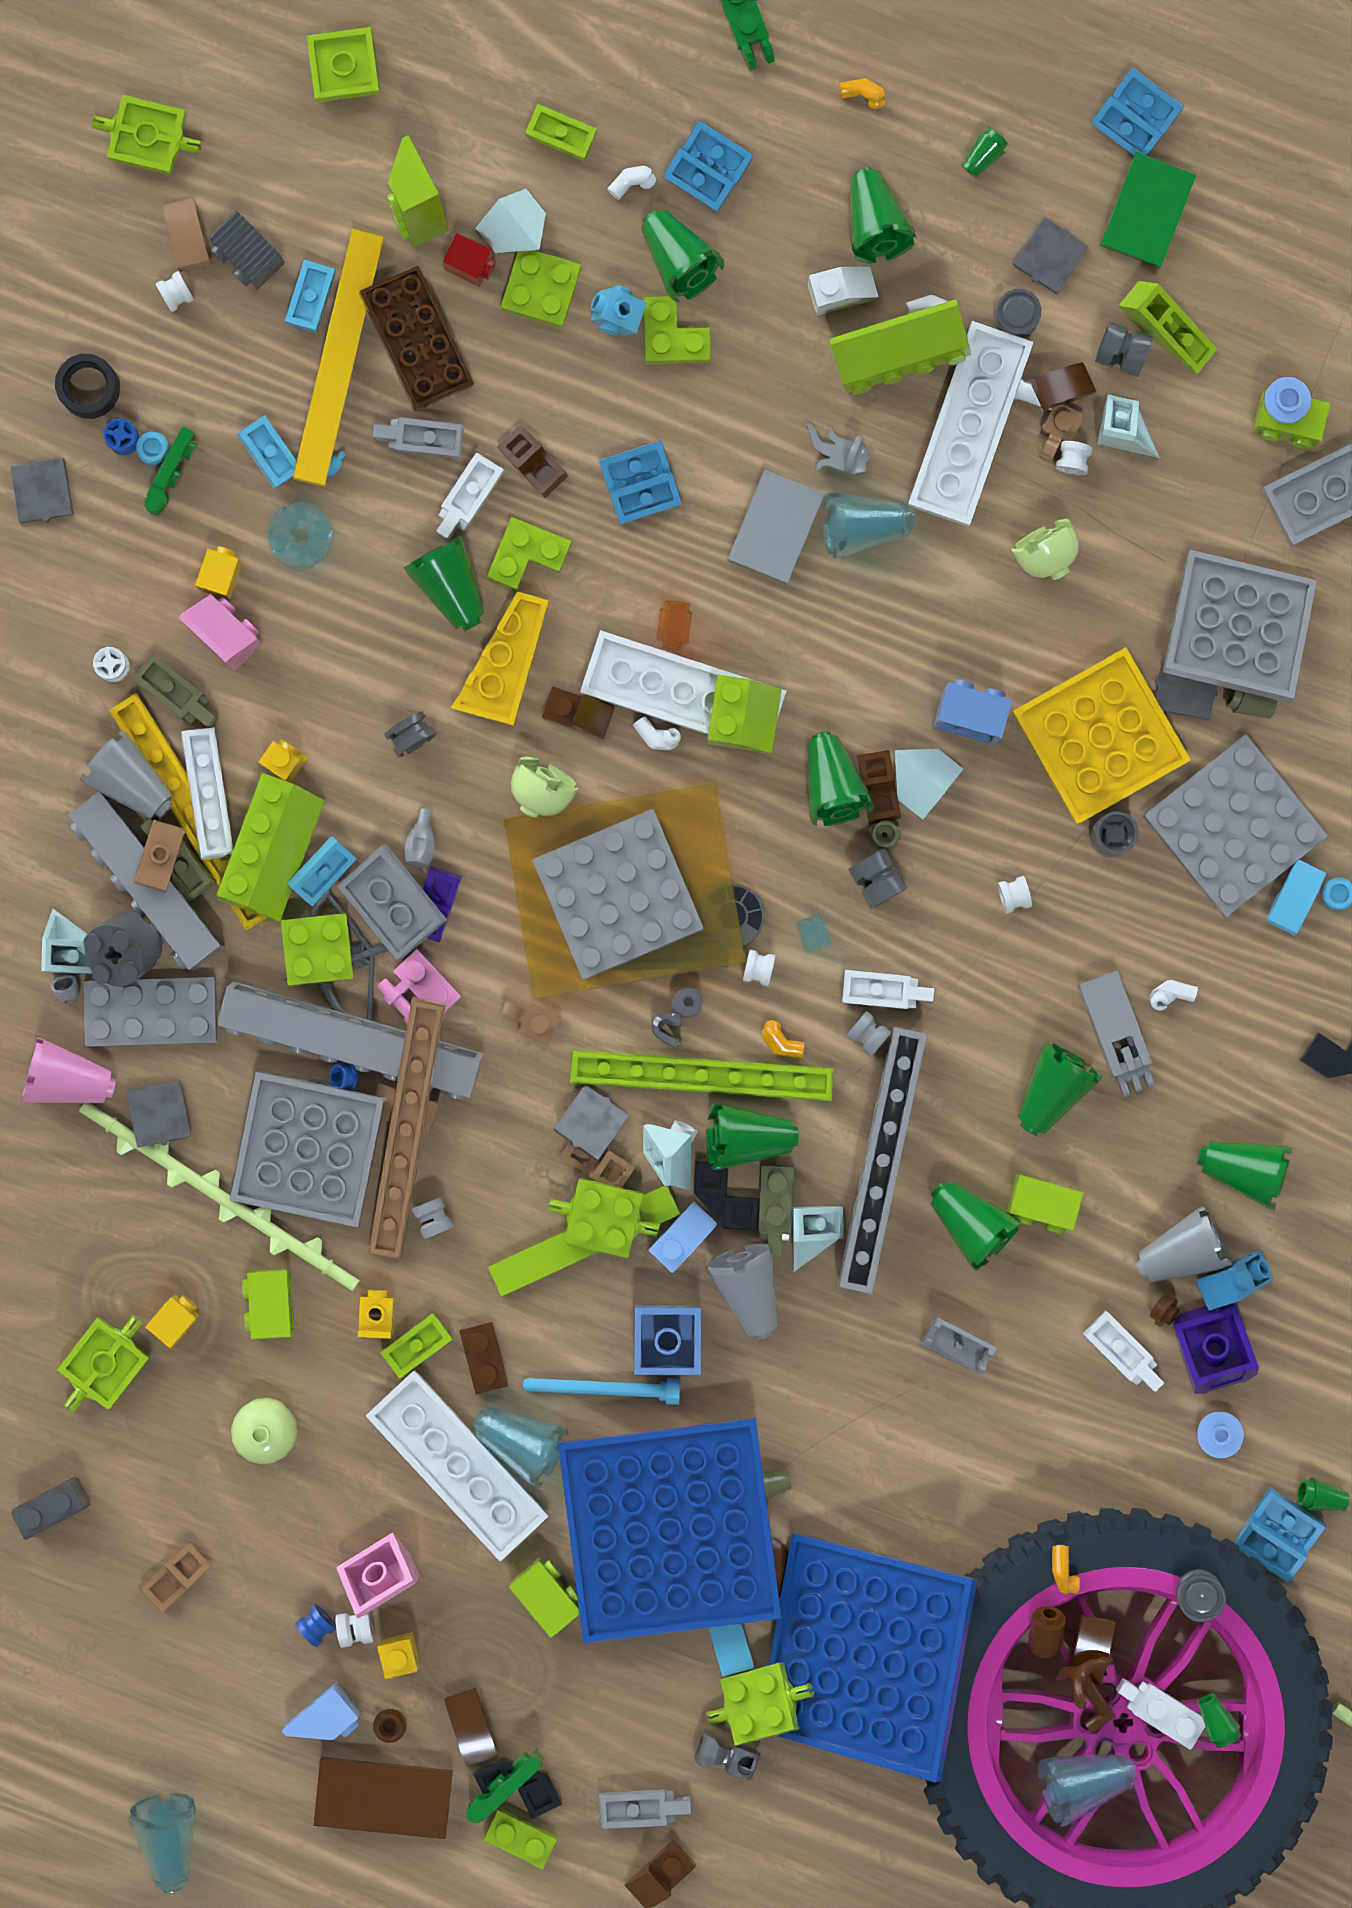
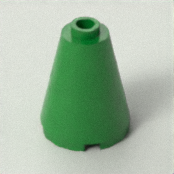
(877, 219)
(680, 255)
(449, 583)
(834, 782)
(1055, 1088)
(746, 1136)
(1247, 1168)
(973, 1222)

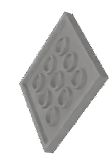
(1240, 626)
(1235, 826)
(618, 894)
(307, 1149)

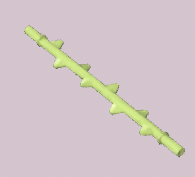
(209, 1185)

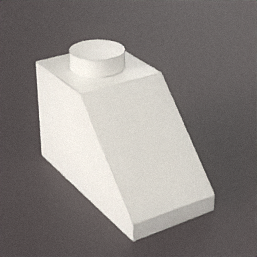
(841, 288)

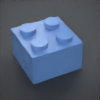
(972, 712)
(667, 1340)

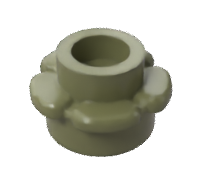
(888, 843)

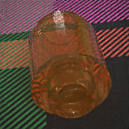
(674, 624)

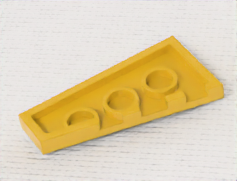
(501, 674)

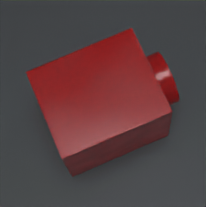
(469, 260)

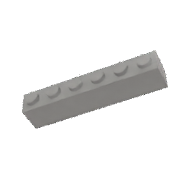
(122, 851)

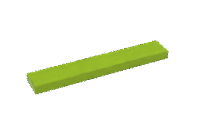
(555, 1255)

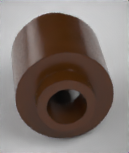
(1046, 1631)

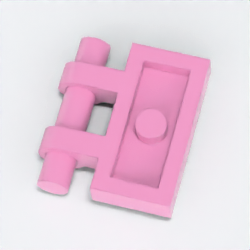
(422, 980)

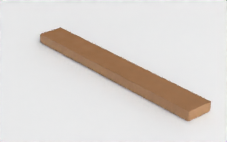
(406, 1128)

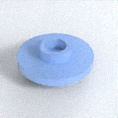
(1287, 400)
(1220, 1434)

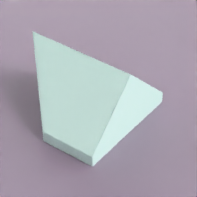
(513, 224)
(1124, 427)
(923, 778)
(63, 947)
(668, 1155)
(815, 1231)

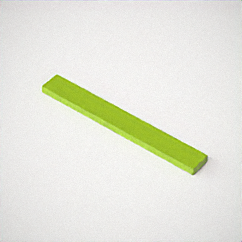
(701, 1075)

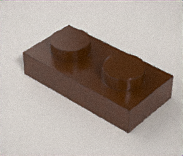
(483, 1358)

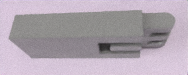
(1112, 1021)

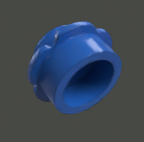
(344, 1076)

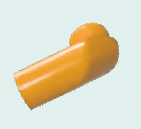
(865, 88)
(778, 1043)
(1060, 1570)

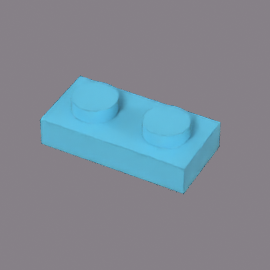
(310, 296)
(268, 451)
(321, 871)

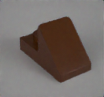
(578, 712)
(660, 1875)

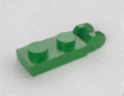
(747, 29)
(169, 472)
(503, 1787)

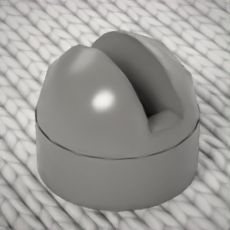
(61, 994)

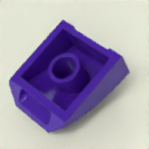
(1215, 1348)

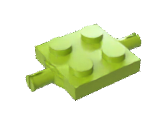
(146, 135)
(603, 1217)
(103, 1363)
(759, 1704)

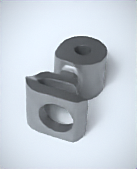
(685, 1004)
(738, 1760)

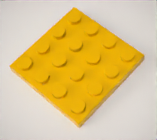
(1101, 736)

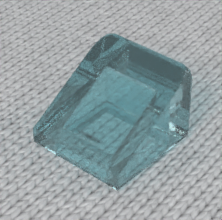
(813, 933)

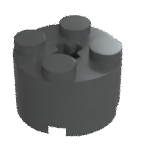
(122, 949)

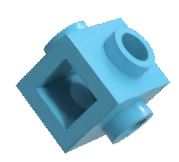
(617, 311)

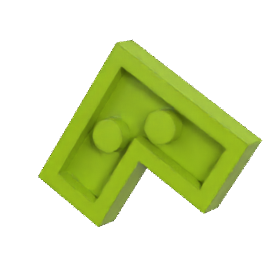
(668, 343)
(526, 544)

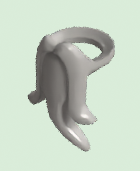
(843, 455)

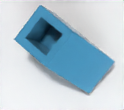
(1235, 1282)

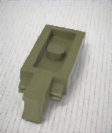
(174, 691)
(188, 873)
(776, 1206)

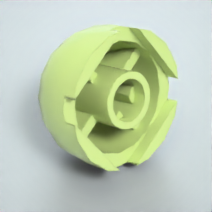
(1048, 551)
(541, 789)
(264, 1431)

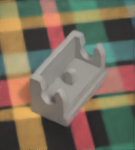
(958, 1345)

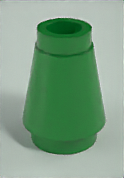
(984, 152)
(1321, 1496)
(1219, 1723)

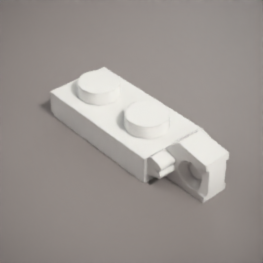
(468, 495)
(883, 990)
(1123, 1351)
(1163, 1712)

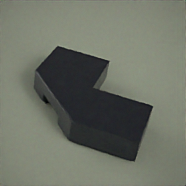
(1327, 1057)
(729, 1211)
(537, 1792)

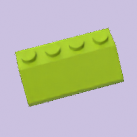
(414, 197)
(901, 347)
(270, 847)

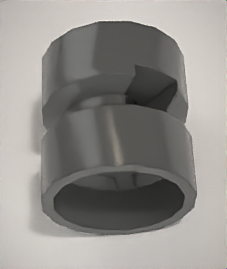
(1123, 349)
(1114, 834)
(877, 878)

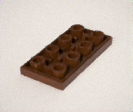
(416, 338)
(383, 1798)

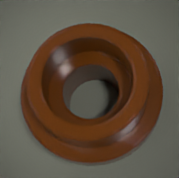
(1165, 1311)
(387, 1735)

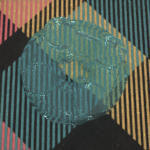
(293, 518)

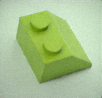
(744, 714)

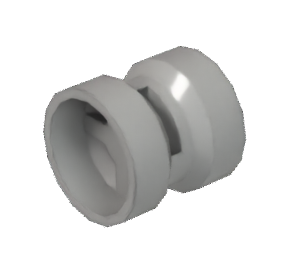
(868, 1033)
(432, 1210)

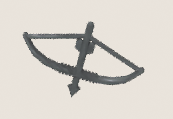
(358, 958)

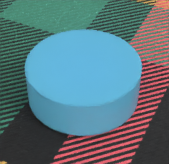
(152, 448)
(1337, 894)

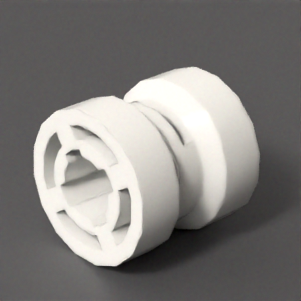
(352, 1629)

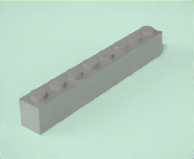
(339, 1037)
(882, 1160)

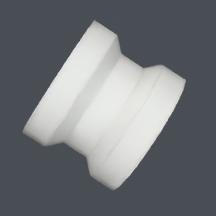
(174, 291)
(1074, 458)
(109, 658)
(1014, 894)
(759, 968)

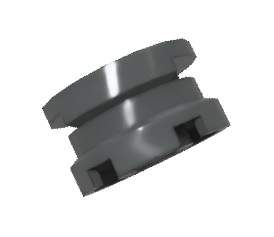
(1018, 313)
(410, 734)
(1200, 1595)

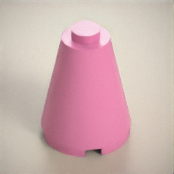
(65, 1077)

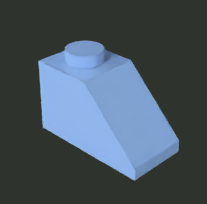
(683, 1237)
(325, 1717)

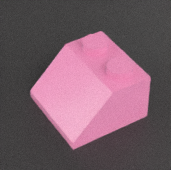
(221, 630)
(377, 1574)

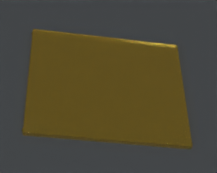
(697, 841)

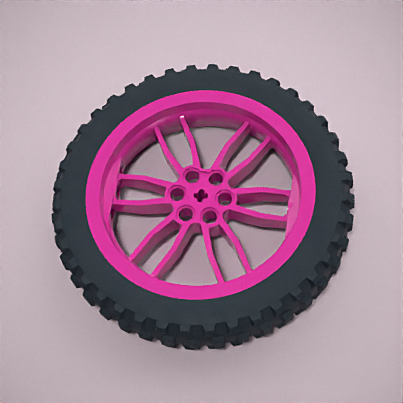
(1279, 1722)

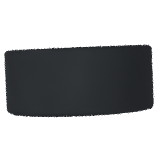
(79, 362)

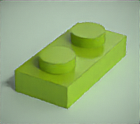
(561, 132)
(416, 1345)
(520, 1838)

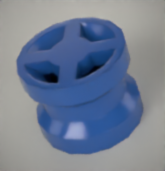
(119, 430)
(316, 1625)

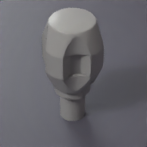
(420, 841)

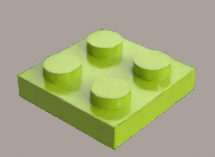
(343, 64)
(541, 287)
(316, 949)

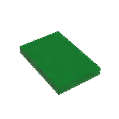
(1148, 210)

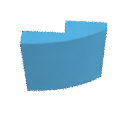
(1137, 113)
(709, 166)
(640, 482)
(1279, 1534)

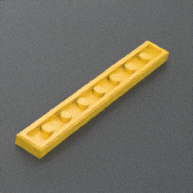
(337, 359)
(139, 724)

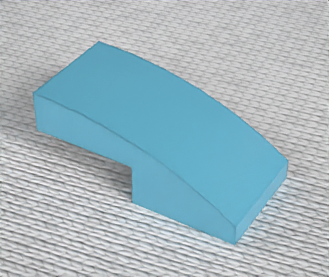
(1295, 897)

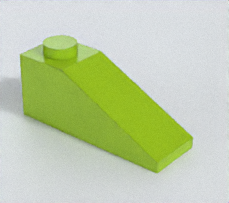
(1169, 325)

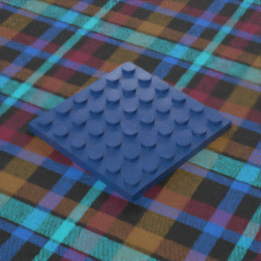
(669, 1530)
(879, 1650)

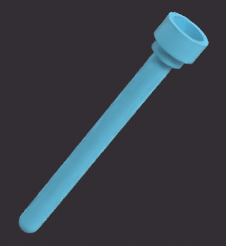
(666, 1390)

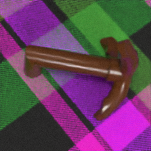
(1084, 1687)

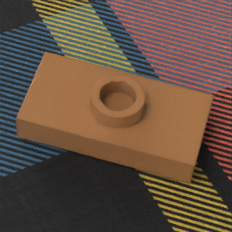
(159, 856)

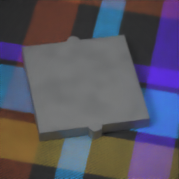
(1050, 255)
(41, 490)
(1184, 695)
(158, 1114)
(591, 1122)

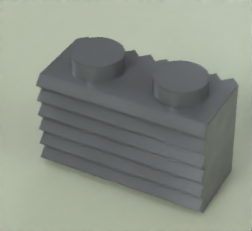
(245, 250)
(50, 1507)

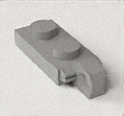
(421, 437)
(641, 1808)

